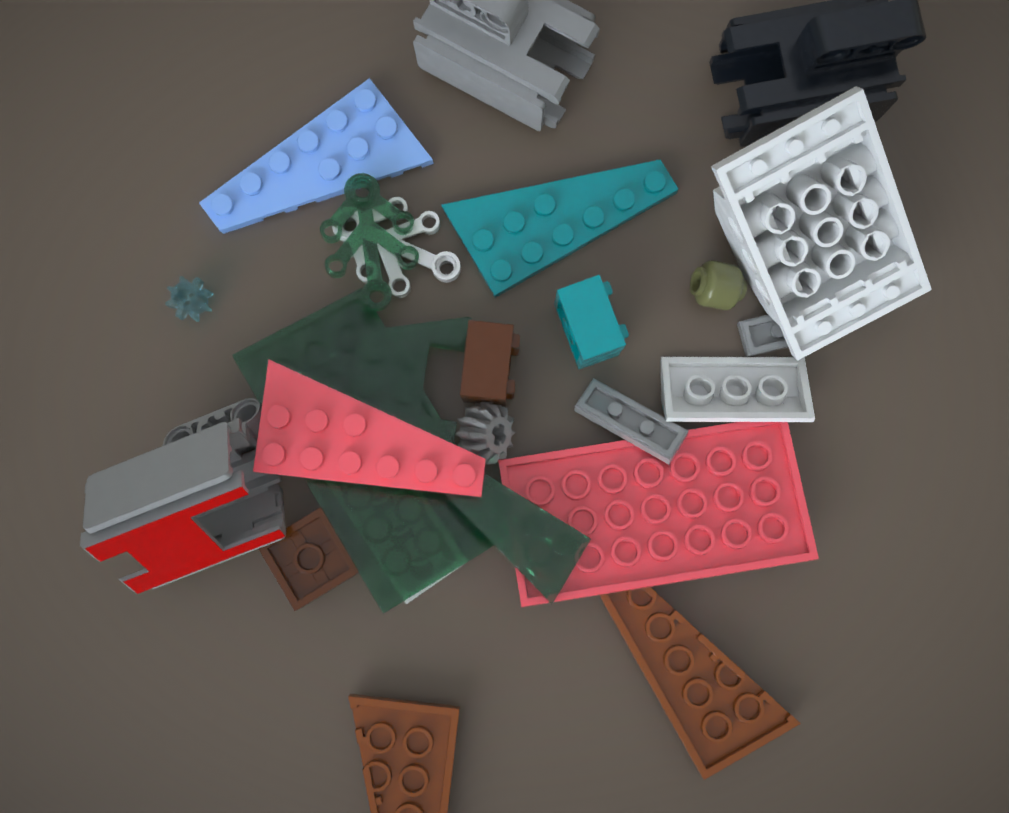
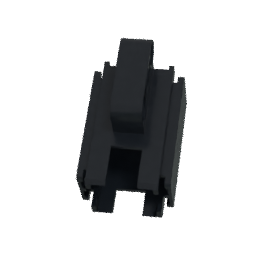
(810, 56)

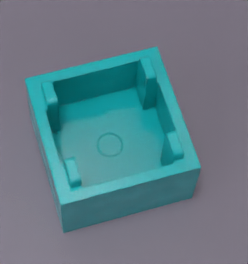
(590, 321)

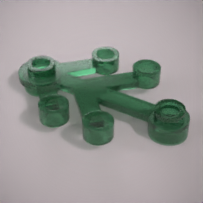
(368, 235)

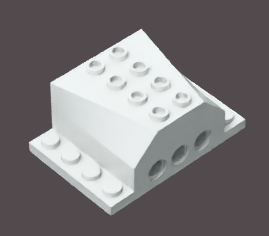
(820, 224)

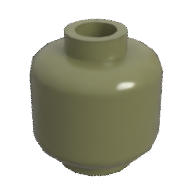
(718, 285)

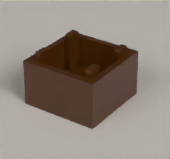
(488, 363)
(309, 560)

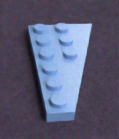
(315, 162)

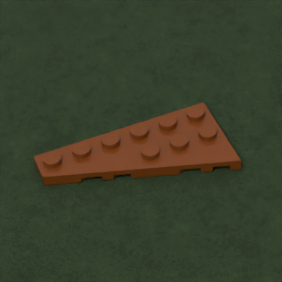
(702, 691)
(405, 753)

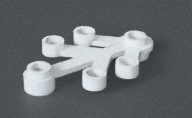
(390, 262)

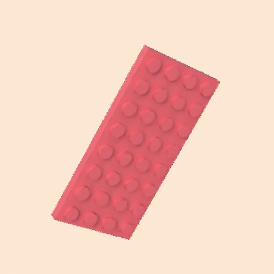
(714, 511)

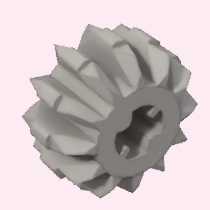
(486, 431)

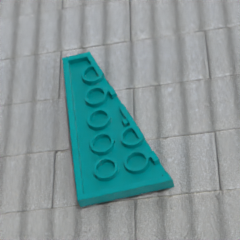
(536, 226)

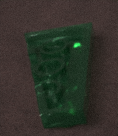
(525, 534)

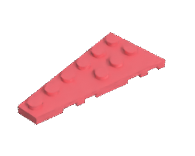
(333, 437)

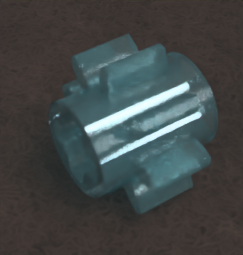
(180, 294)

